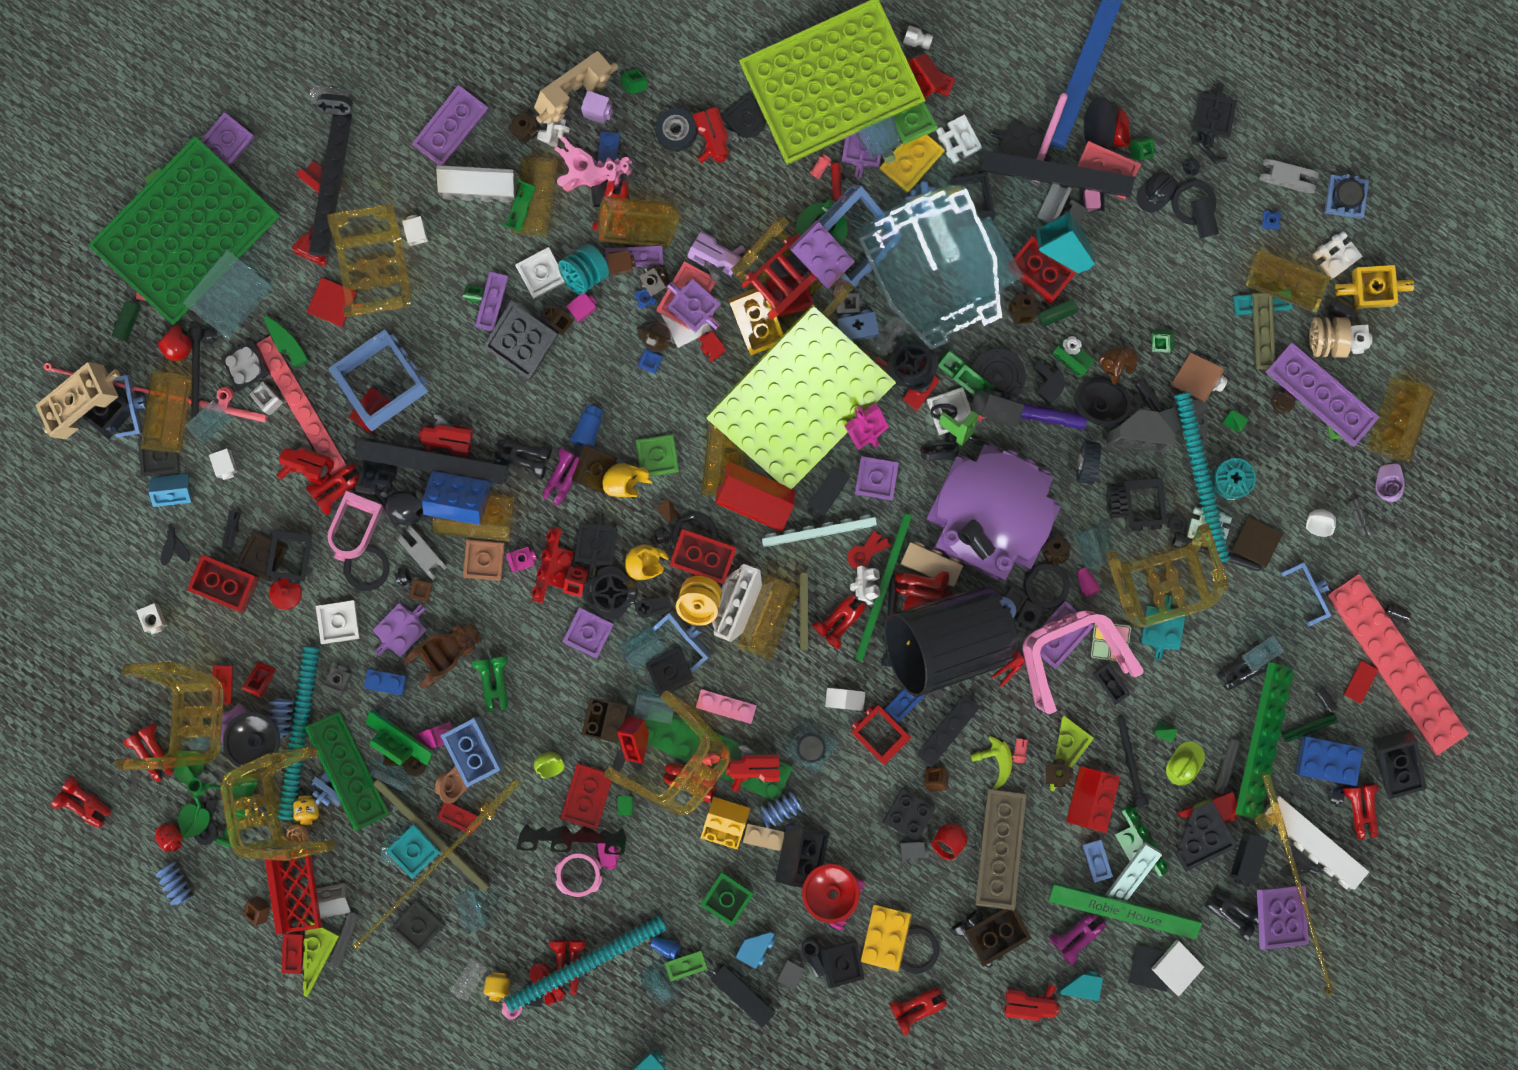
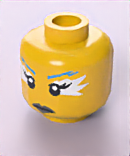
(305, 810)

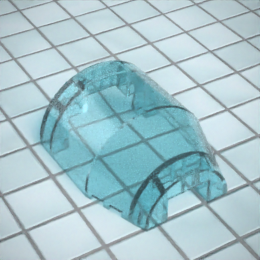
(935, 263)

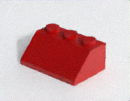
(1093, 799)

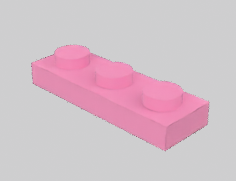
(726, 706)

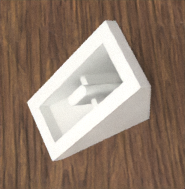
(266, 398)
(845, 699)

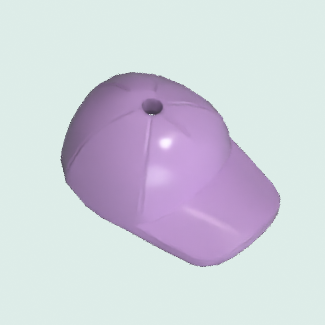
(1387, 477)

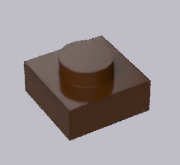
(420, 590)

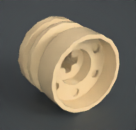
(1330, 337)

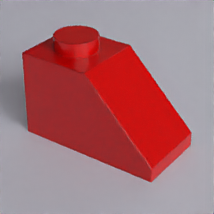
(633, 739)

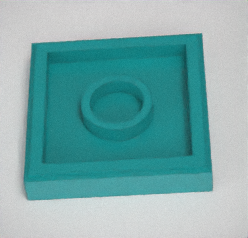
(413, 851)

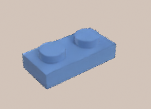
(1097, 860)

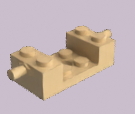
(590, 73)
(89, 388)

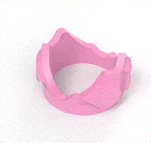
(560, 881)

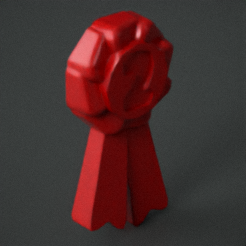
(861, 555)
(537, 972)

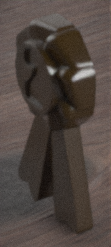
(1283, 401)
(411, 766)

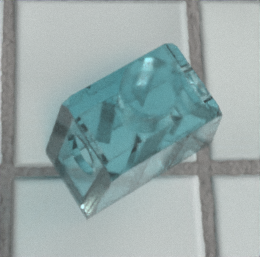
(881, 139)

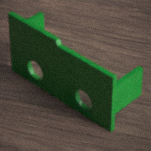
(520, 206)

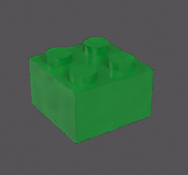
(727, 898)

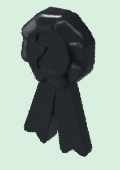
(210, 833)

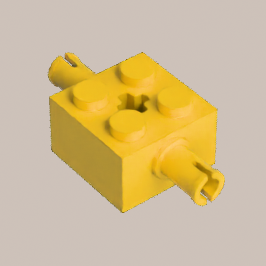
(1379, 276)

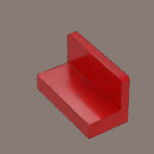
(926, 75)
(312, 176)
(372, 402)

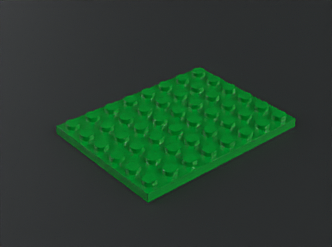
(182, 228)

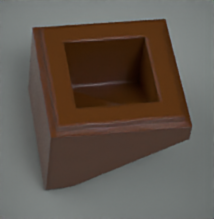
(668, 511)
(936, 779)
(257, 911)

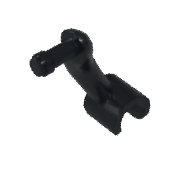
(1208, 152)
(950, 437)

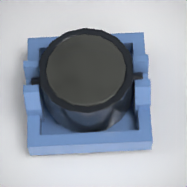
(1346, 196)

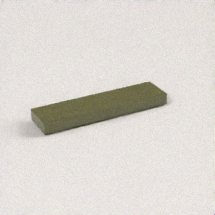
(1263, 330)
(804, 611)

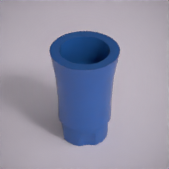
(587, 427)

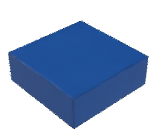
(650, 361)

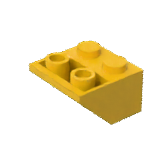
(725, 823)

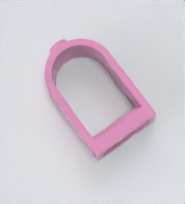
(362, 504)

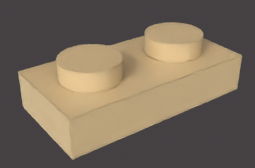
(764, 837)

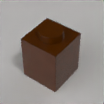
(620, 263)

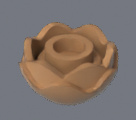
(298, 832)

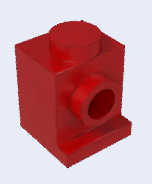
(711, 346)
(576, 576)

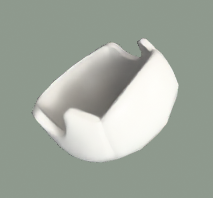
(1321, 522)

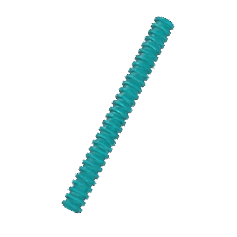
(1201, 472)
(298, 732)
(585, 963)

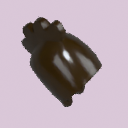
(655, 336)

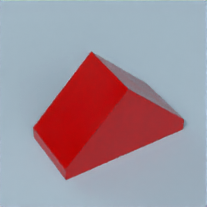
(259, 679)

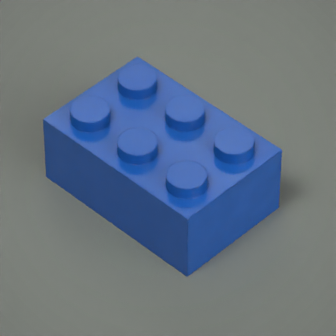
(455, 497)
(1328, 761)

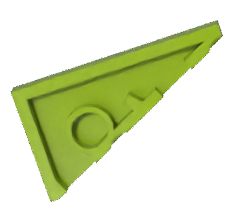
(1071, 743)
(318, 948)

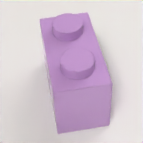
(596, 107)

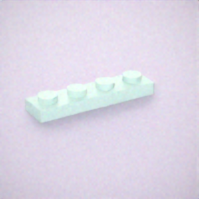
(1134, 872)

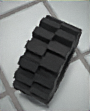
(1117, 500)

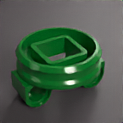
(817, 210)

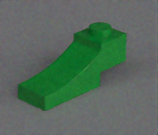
(963, 372)

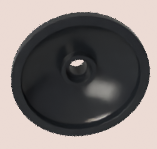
(1102, 401)
(240, 738)

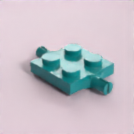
(1164, 634)

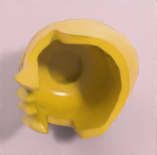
(619, 480)
(643, 562)

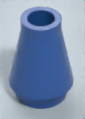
(666, 947)

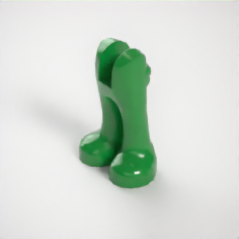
(500, 691)

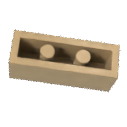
(930, 562)

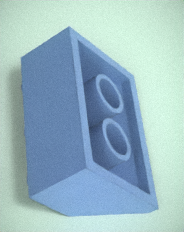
(472, 751)

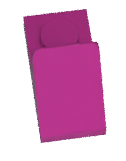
(432, 736)

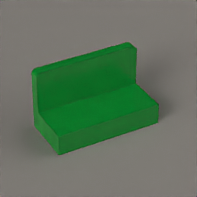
(1077, 363)

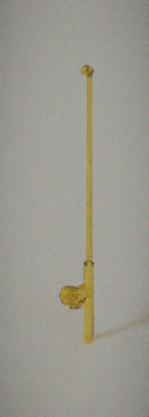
(487, 811)
(1276, 818)

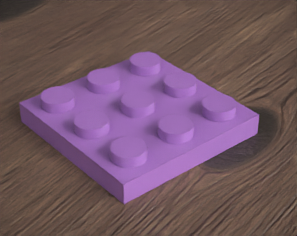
(1281, 918)

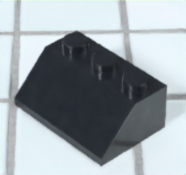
(800, 854)

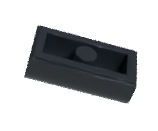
(1204, 217)
(1111, 683)

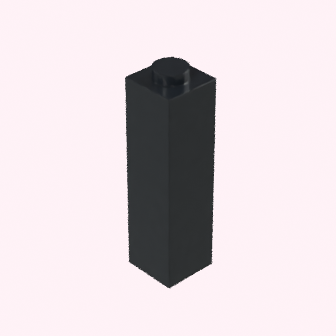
(742, 995)

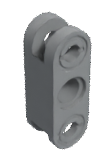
(1289, 176)
(421, 552)

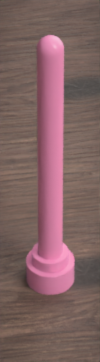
(1052, 127)

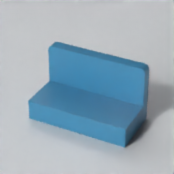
(170, 490)

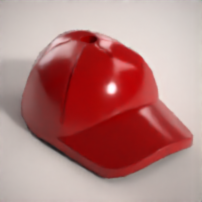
(1122, 135)

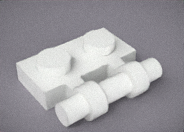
(964, 136)
(1340, 260)

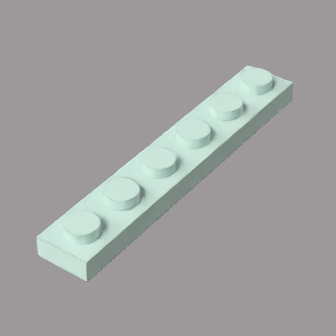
(826, 529)

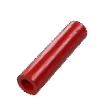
(836, 181)

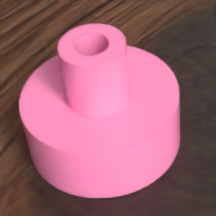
(505, 1011)

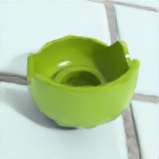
(549, 764)

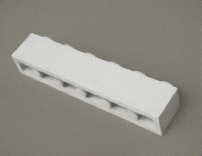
(1320, 847)

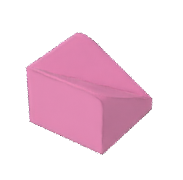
(1091, 200)

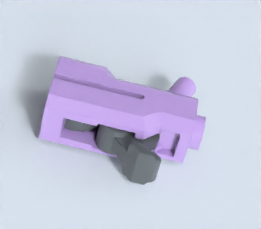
(714, 256)

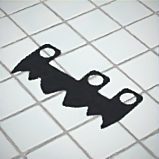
(563, 835)

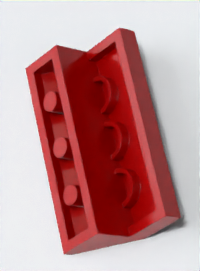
(755, 496)

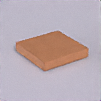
(1197, 377)
(483, 560)

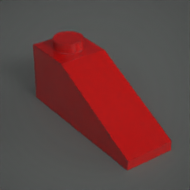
(1225, 804)

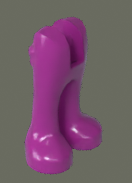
(554, 481)
(1061, 941)

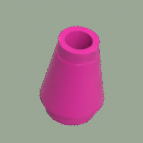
(1088, 584)

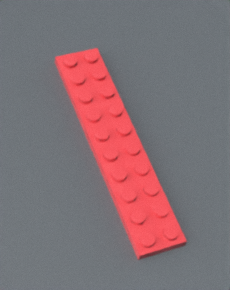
(1397, 664)

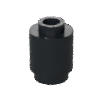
(1342, 308)

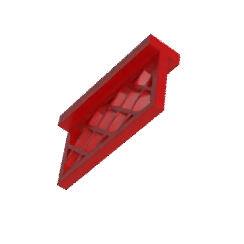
(281, 893)

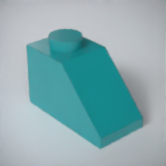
(1084, 986)

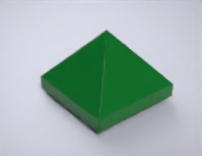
(473, 293)

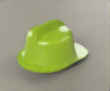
(1185, 763)

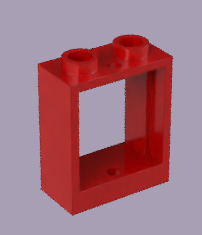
(898, 744)

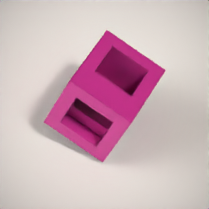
(516, 565)
(607, 860)

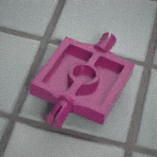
(866, 426)

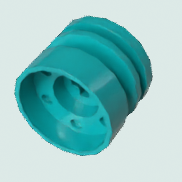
(583, 269)
(1225, 486)

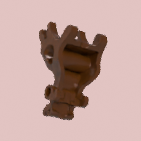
(443, 652)

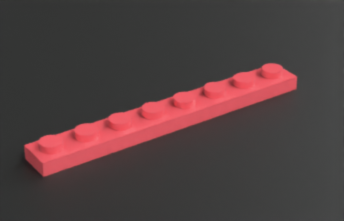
(299, 403)

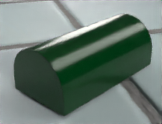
(1057, 312)
(126, 321)

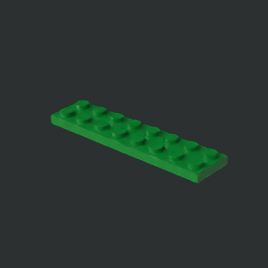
(1264, 739)
(682, 742)

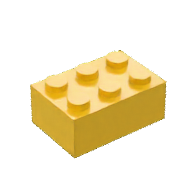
(755, 325)

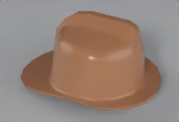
(450, 786)

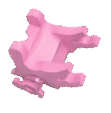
(586, 170)

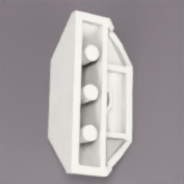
(737, 602)

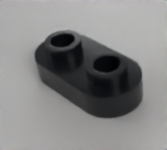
(939, 451)

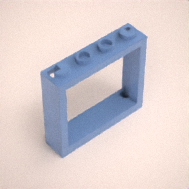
(839, 208)
(359, 356)

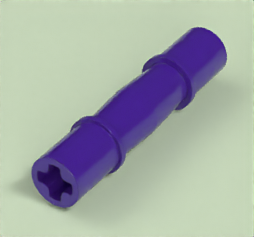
(1053, 416)

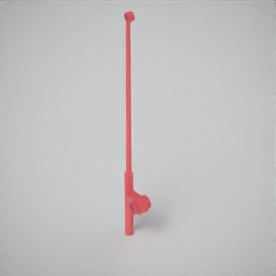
(223, 402)

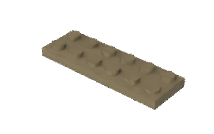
(1000, 849)

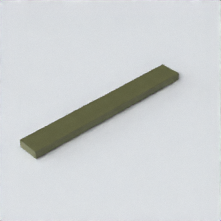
(461, 863)

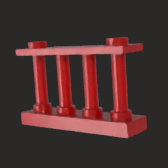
(790, 294)

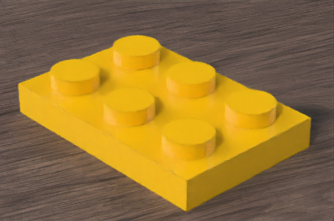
(912, 162)
(886, 937)

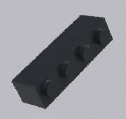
(947, 730)

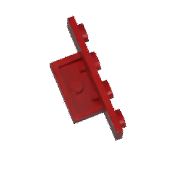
(553, 567)

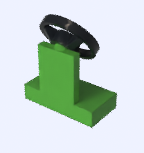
(961, 431)

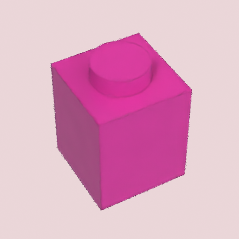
(582, 307)

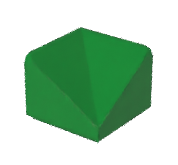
(633, 81)
(1142, 148)
(1163, 341)
(1235, 421)
(1164, 732)
(625, 805)

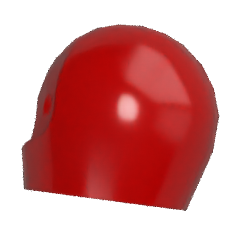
(175, 344)
(953, 836)

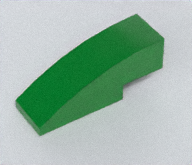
(286, 343)

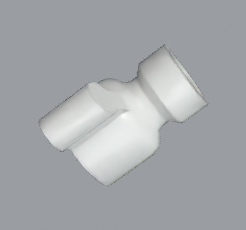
(915, 37)

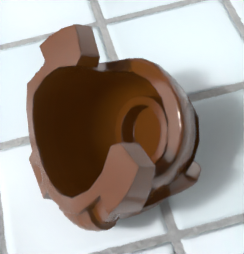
(1115, 359)

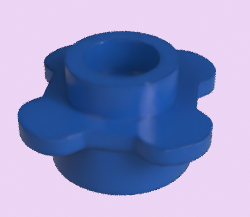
(1266, 220)
(642, 303)

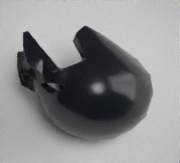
(404, 507)

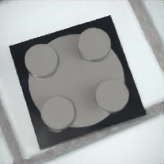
(245, 365)

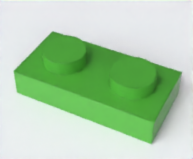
(686, 965)

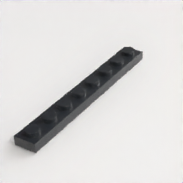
(330, 184)

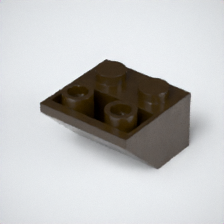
(604, 719)

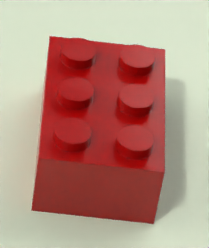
(1041, 272)
(702, 556)
(223, 583)

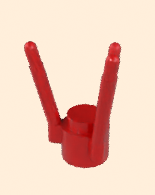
(1015, 663)

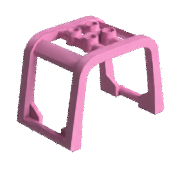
(1055, 629)

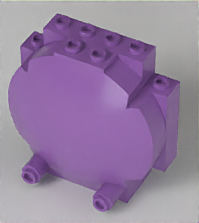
(1006, 500)

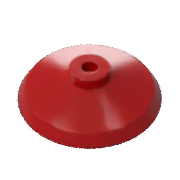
(284, 594)

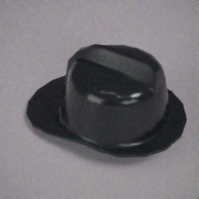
(1156, 192)

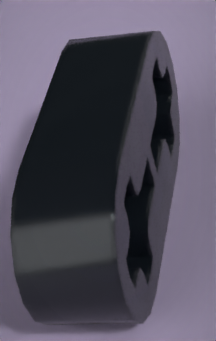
(334, 104)

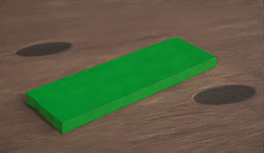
(347, 771)

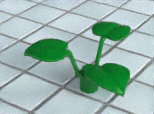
(192, 818)

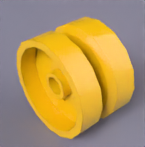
(699, 600)

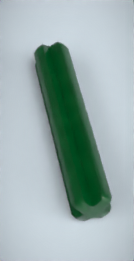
(1309, 727)

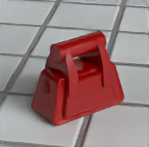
(302, 247)

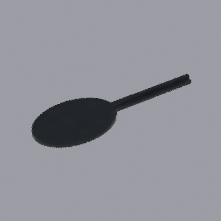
(1100, 128)

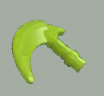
(1003, 756)

